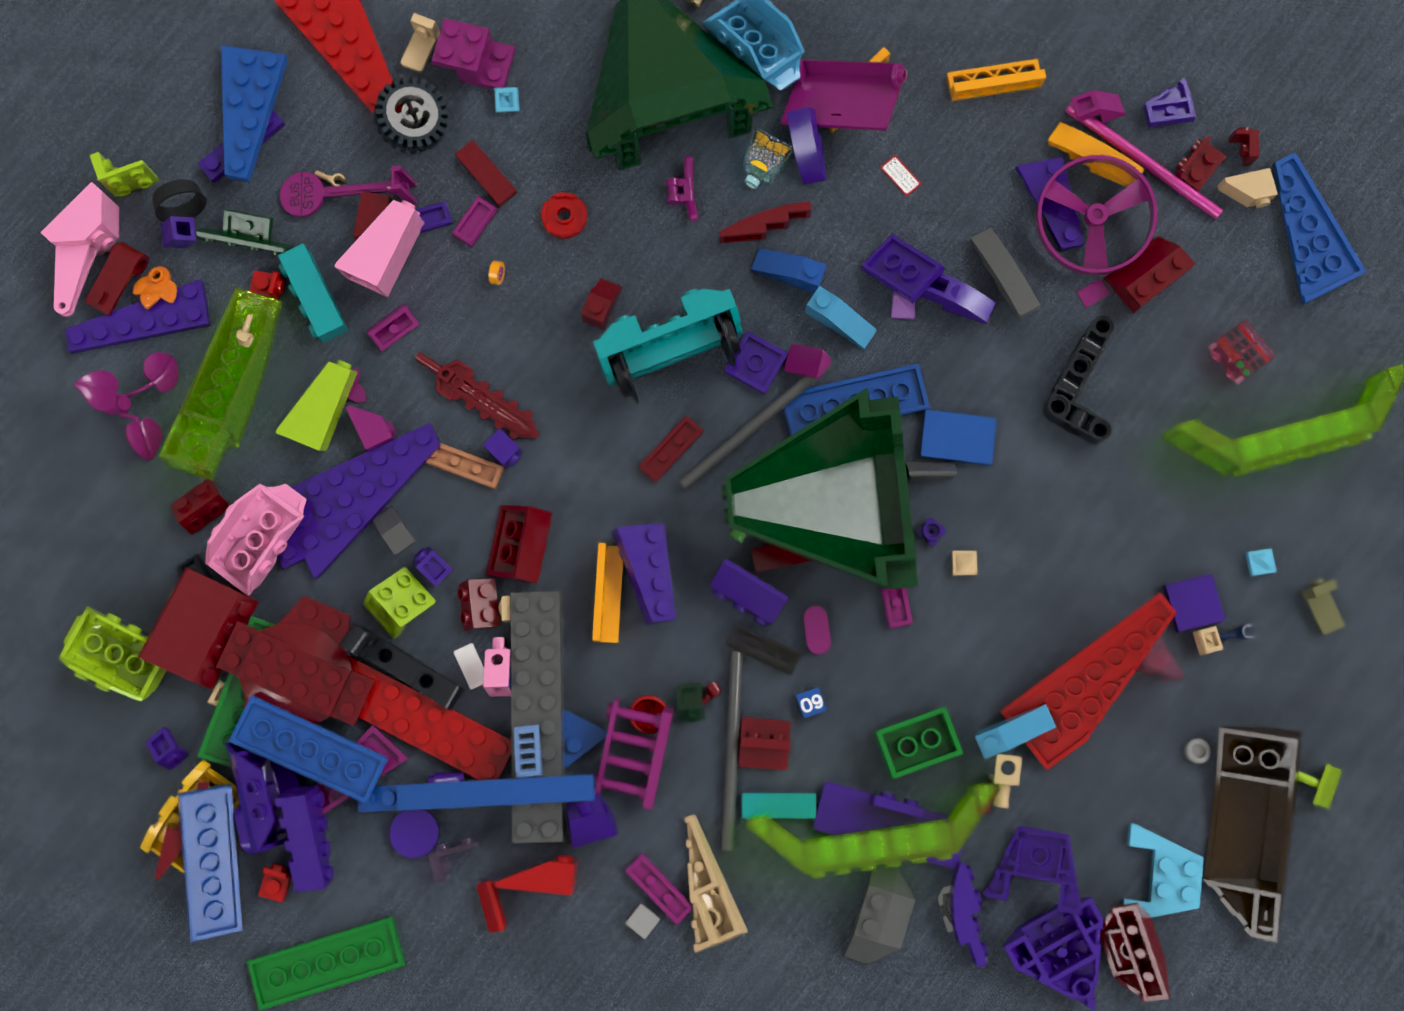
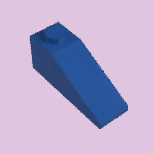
(790, 269)

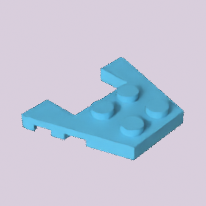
(1173, 875)

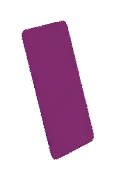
(1093, 293)

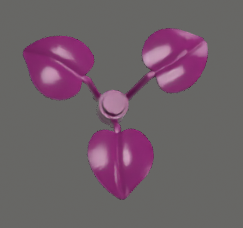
(100, 393)

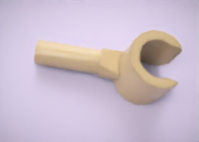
(331, 179)
(245, 338)

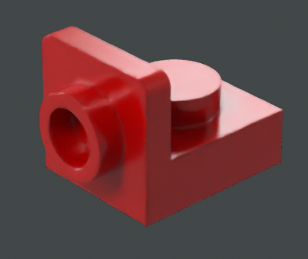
(267, 284)
(275, 882)

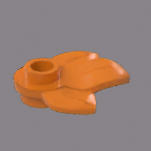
(153, 289)

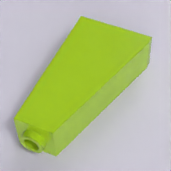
(320, 407)

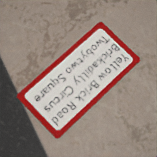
(900, 175)

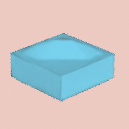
(506, 99)
(1260, 562)

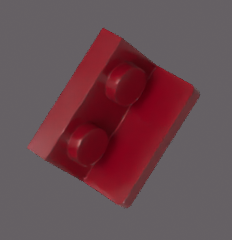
(764, 743)

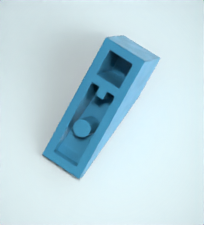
(840, 317)
(1014, 731)

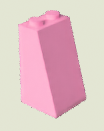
(382, 248)

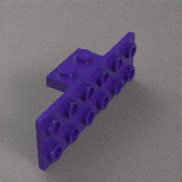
(853, 810)

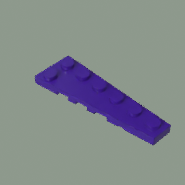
(137, 323)

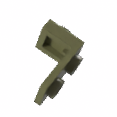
(1323, 606)

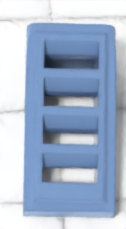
(538, 770)

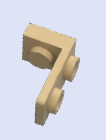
(421, 43)

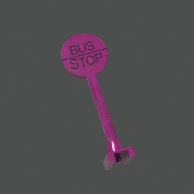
(305, 193)

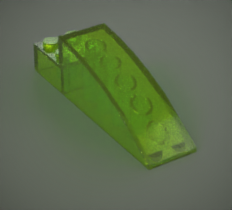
(223, 388)

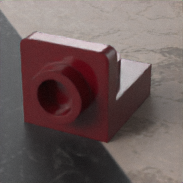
(1249, 144)

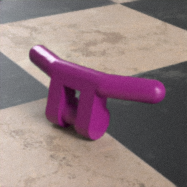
(687, 198)

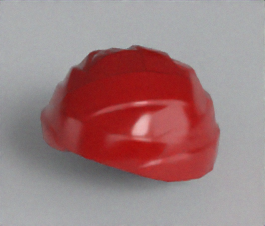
(648, 704)

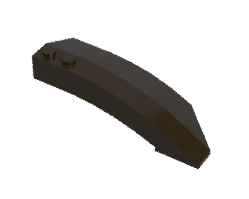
(1253, 824)

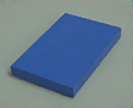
(958, 437)

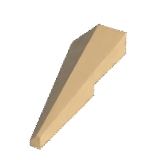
(713, 906)

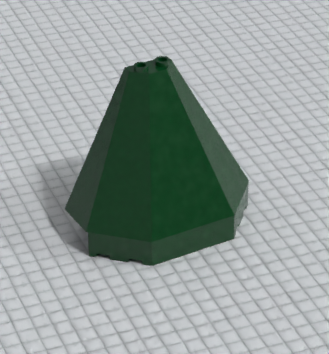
(666, 74)
(834, 494)

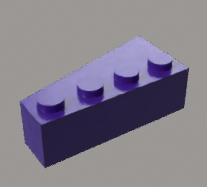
(648, 569)
(306, 837)

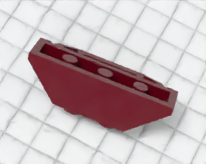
(1135, 952)

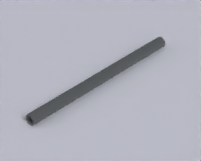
(748, 430)
(732, 744)

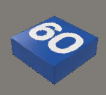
(811, 702)

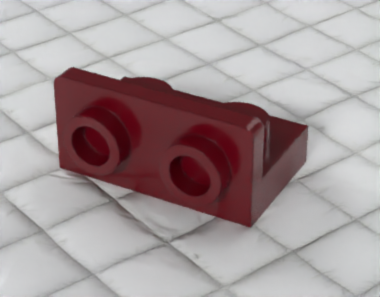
(1200, 165)

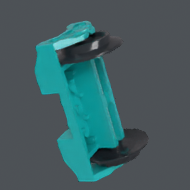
(705, 322)

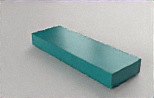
(779, 805)

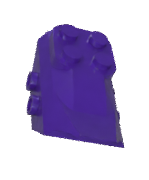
(257, 787)

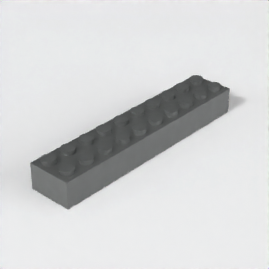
(538, 700)

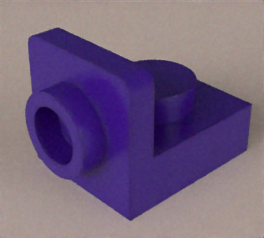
(431, 565)
(166, 749)

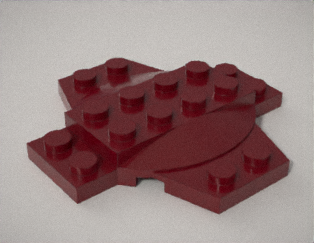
(299, 664)

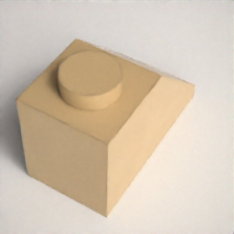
(1250, 188)

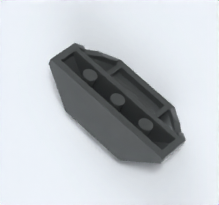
(880, 916)

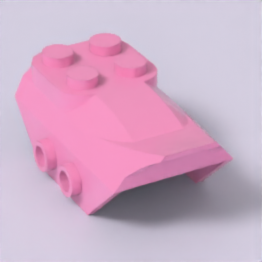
(254, 534)

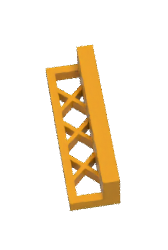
(995, 84)
(608, 594)

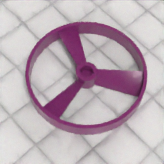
(1095, 215)

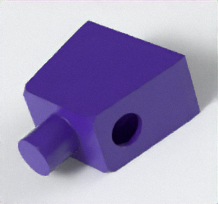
(590, 821)

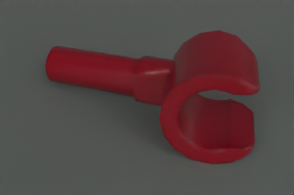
(713, 690)

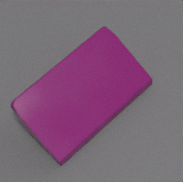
(392, 327)
(807, 361)

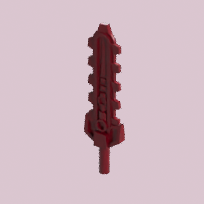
(457, 382)

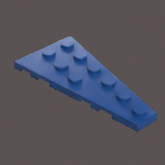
(249, 94)
(1316, 241)

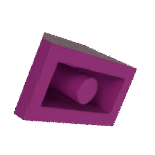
(371, 428)

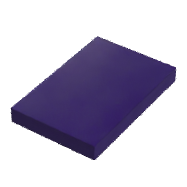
(902, 268)

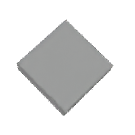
(642, 921)

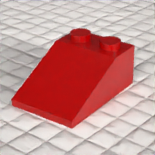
(551, 876)

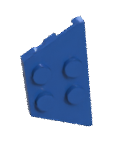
(580, 737)

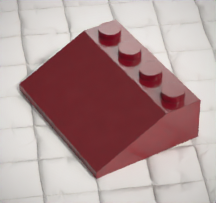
(196, 627)

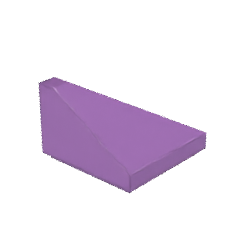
(902, 308)

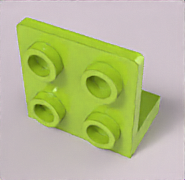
(123, 179)
(398, 601)

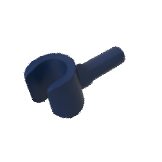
(1239, 632)

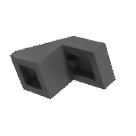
(394, 531)

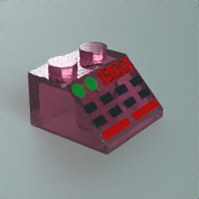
(1241, 352)
(1160, 664)

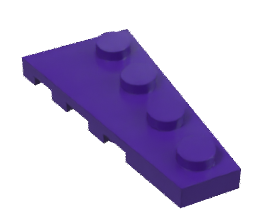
(1060, 220)

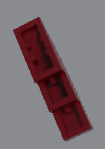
(757, 225)
(172, 840)

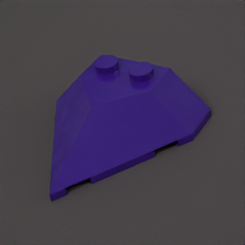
(1061, 950)

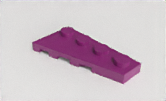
(378, 742)

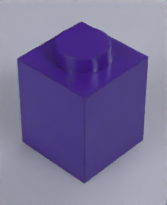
(178, 232)
(503, 449)

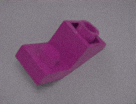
(1097, 103)

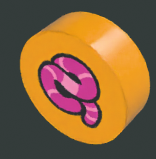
(496, 272)

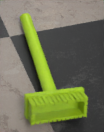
(1325, 786)

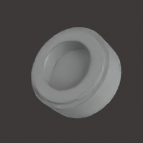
(1197, 750)

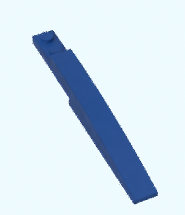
(480, 793)

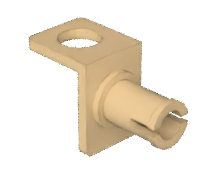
(1005, 781)

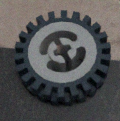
(398, 126)

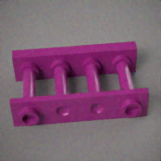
(656, 745)

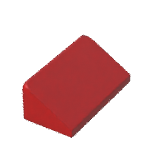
(491, 906)

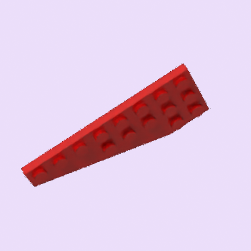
(345, 41)
(1091, 681)

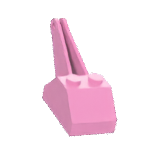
(80, 233)

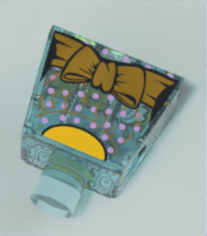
(765, 158)

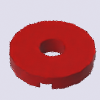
(567, 228)

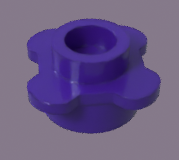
(930, 524)

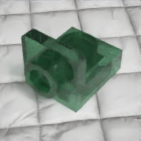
(690, 702)

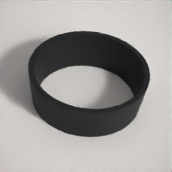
(189, 209)

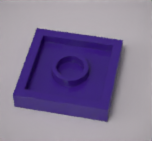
(756, 363)
(1195, 602)

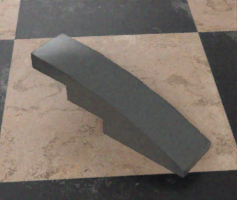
(1005, 272)

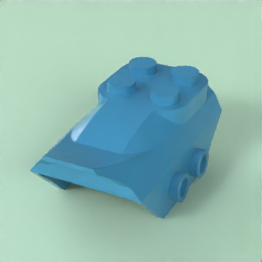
(760, 38)

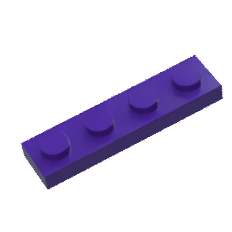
(214, 162)

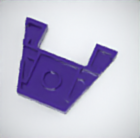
(1040, 857)

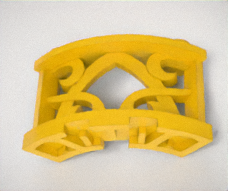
(169, 813)

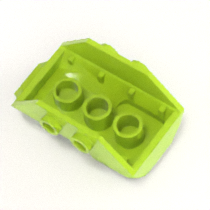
(108, 654)

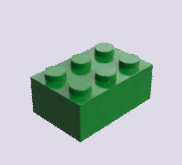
(917, 742)

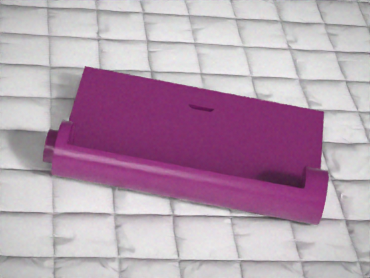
(847, 93)

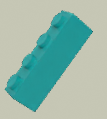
(313, 293)

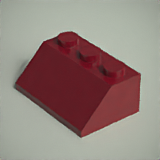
(1150, 273)
(519, 543)

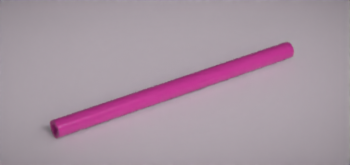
(1149, 164)

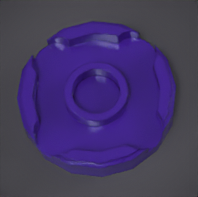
(414, 833)

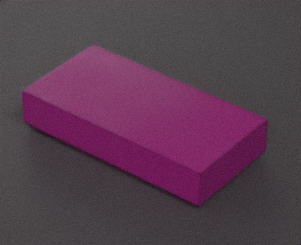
(474, 221)

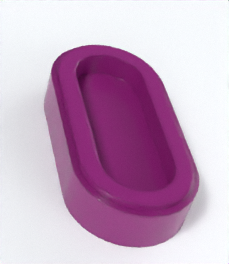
(817, 630)

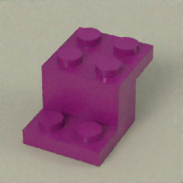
(473, 54)

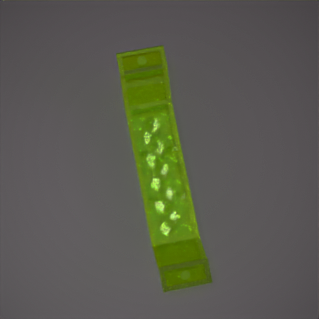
(1294, 440)
(879, 845)

